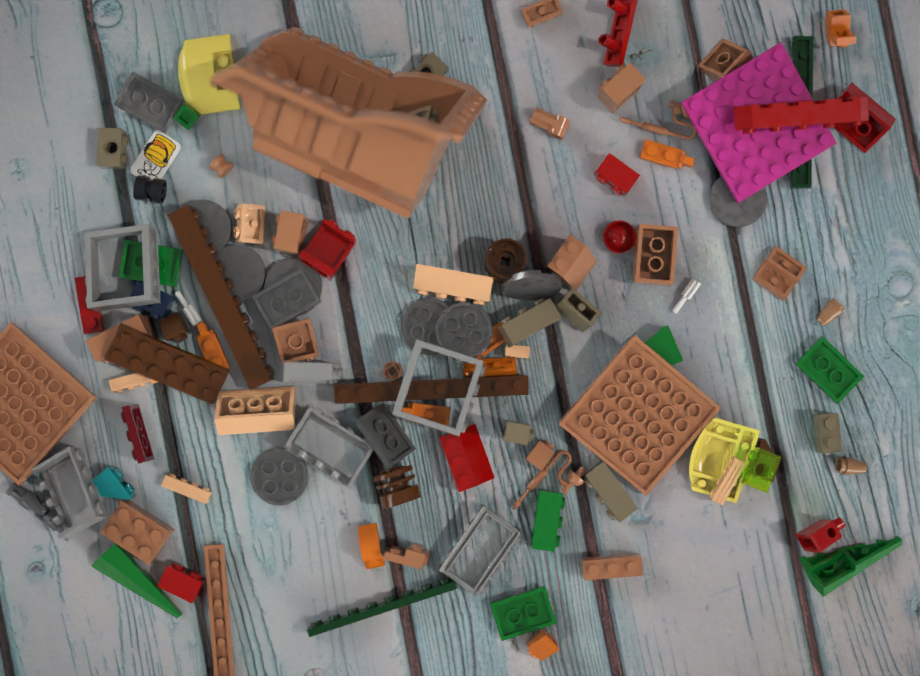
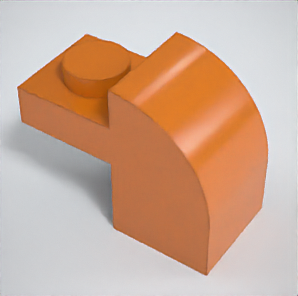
(838, 28)
(370, 546)

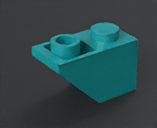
(112, 485)

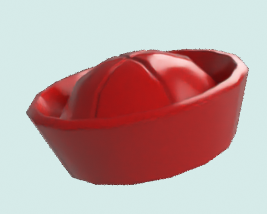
(619, 236)

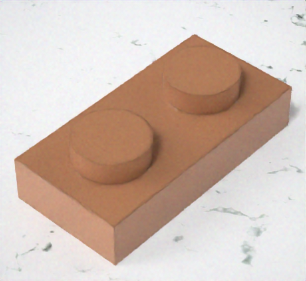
(541, 12)

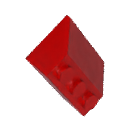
(870, 131)
(467, 458)

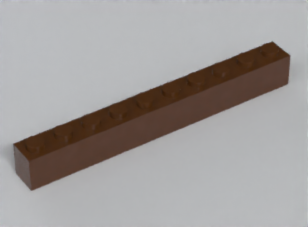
(221, 296)
(430, 389)

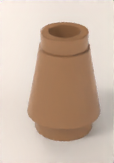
(830, 312)
(850, 466)

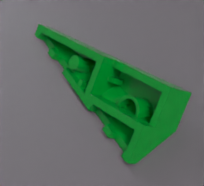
(835, 568)
(123, 569)

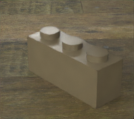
(528, 321)
(517, 432)
(609, 492)

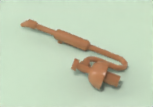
(662, 130)
(573, 478)

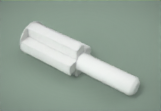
(687, 294)
(188, 310)

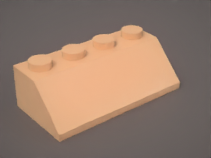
(452, 283)
(255, 410)

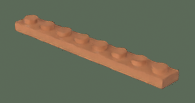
(219, 610)

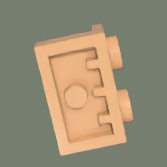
(249, 223)

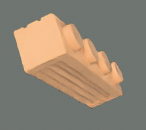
(129, 382)
(728, 480)
(187, 489)

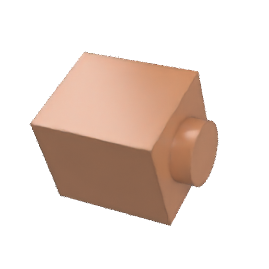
(540, 454)

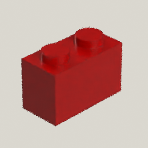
(616, 175)
(181, 582)

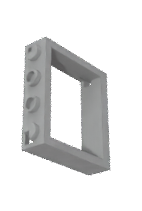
(150, 268)
(467, 406)

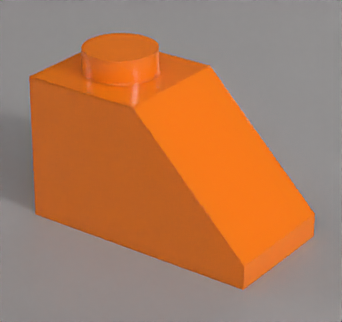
(542, 645)

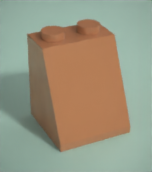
(572, 262)

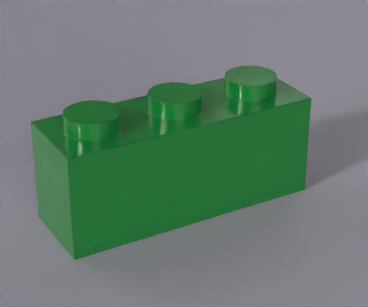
(547, 520)

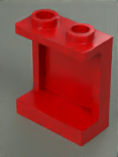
(328, 249)

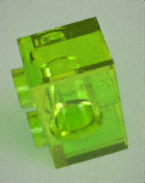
(769, 462)

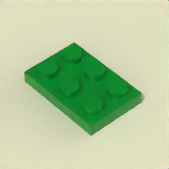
(169, 263)
(829, 370)
(523, 613)

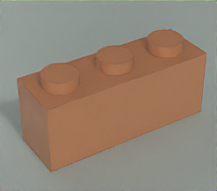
(611, 566)

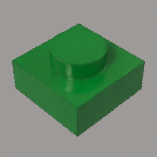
(187, 116)

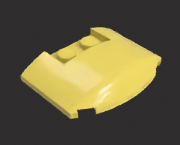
(196, 66)
(712, 451)

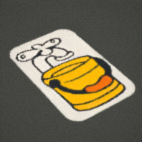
(156, 156)

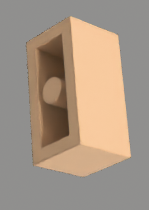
(517, 351)

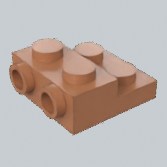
(296, 341)
(414, 556)

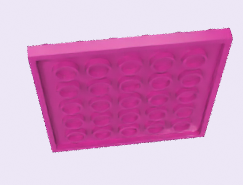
(761, 157)

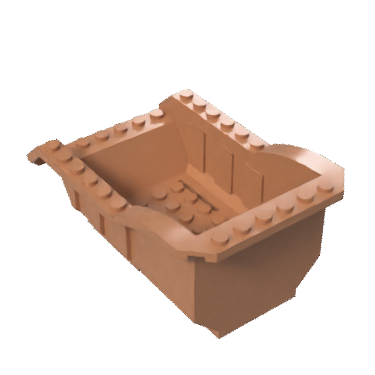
(348, 117)

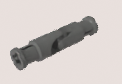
(31, 502)

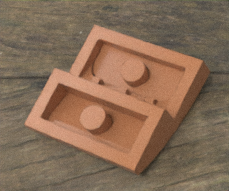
(779, 273)

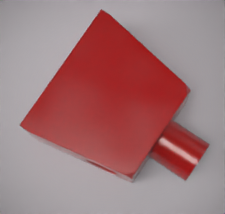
(820, 534)

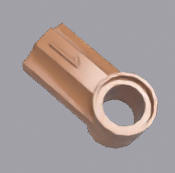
(554, 124)

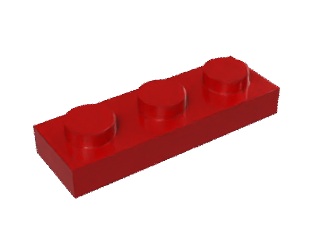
(91, 320)

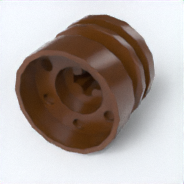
(506, 250)
(397, 486)

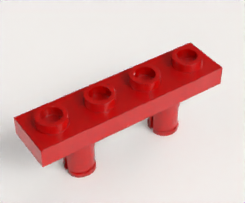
(620, 32)

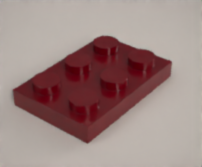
(137, 433)

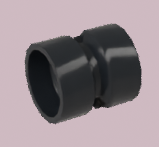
(146, 189)

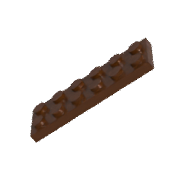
(166, 363)

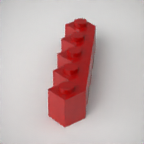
(801, 114)

